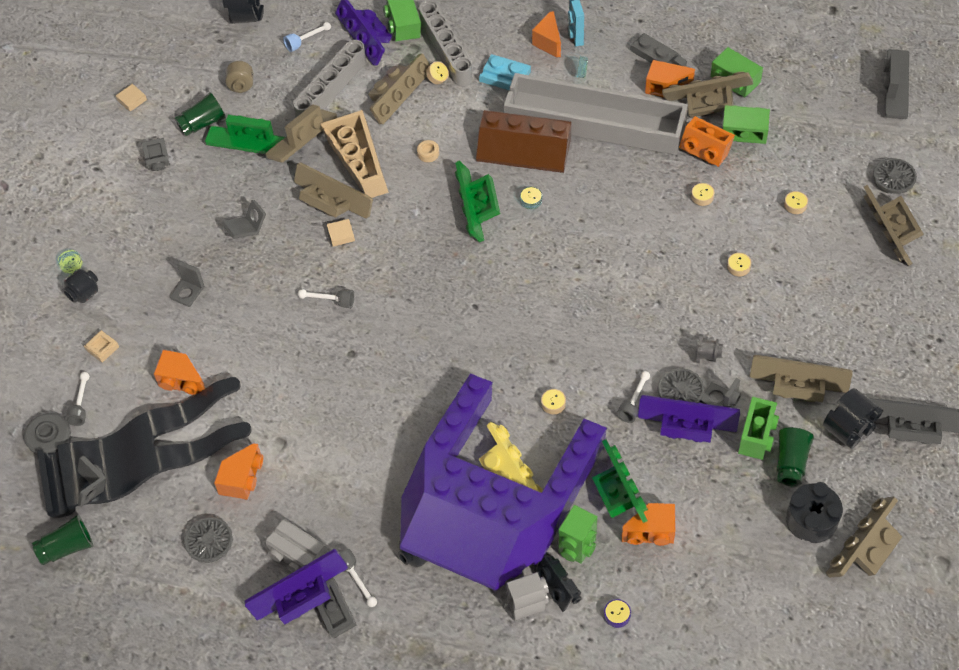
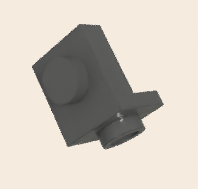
(156, 154)

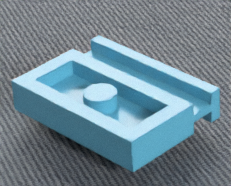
(576, 22)
(500, 71)

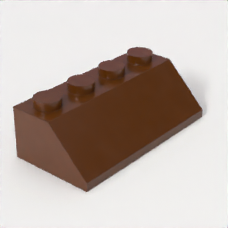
(523, 141)

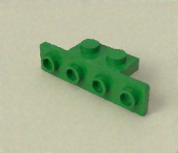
(244, 135)
(478, 199)
(615, 489)

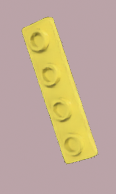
(505, 459)

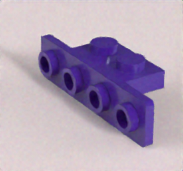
(365, 27)
(688, 419)
(298, 590)

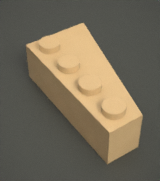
(355, 148)

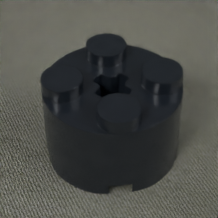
(244, 10)
(852, 418)
(814, 512)

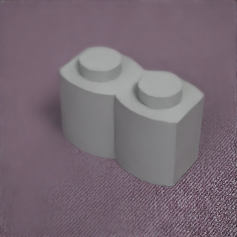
(527, 596)

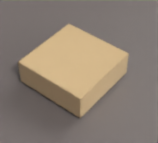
(131, 97)
(340, 232)
(101, 346)

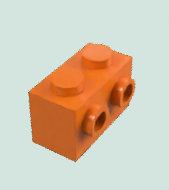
(706, 141)

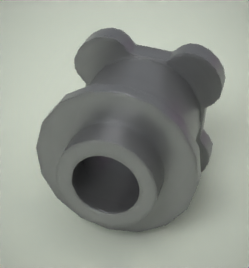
(708, 349)

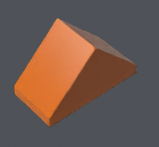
(546, 35)

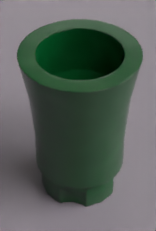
(200, 115)
(793, 455)
(63, 541)

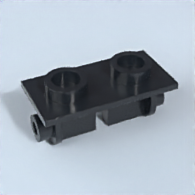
(561, 591)

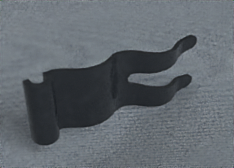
(130, 454)

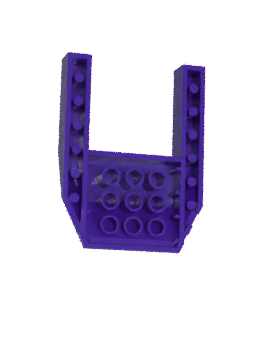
(479, 519)

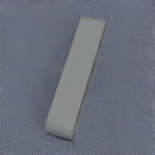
(445, 43)
(332, 77)

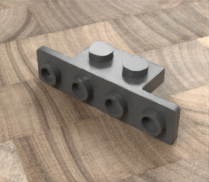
(896, 84)
(917, 421)

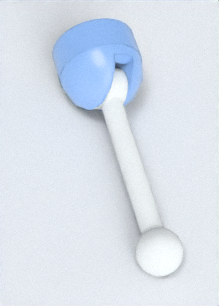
(293, 41)

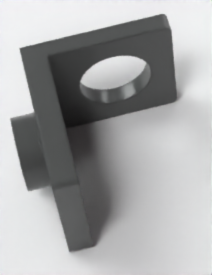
(246, 225)
(191, 280)
(730, 396)
(94, 476)

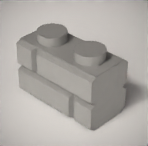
(293, 546)

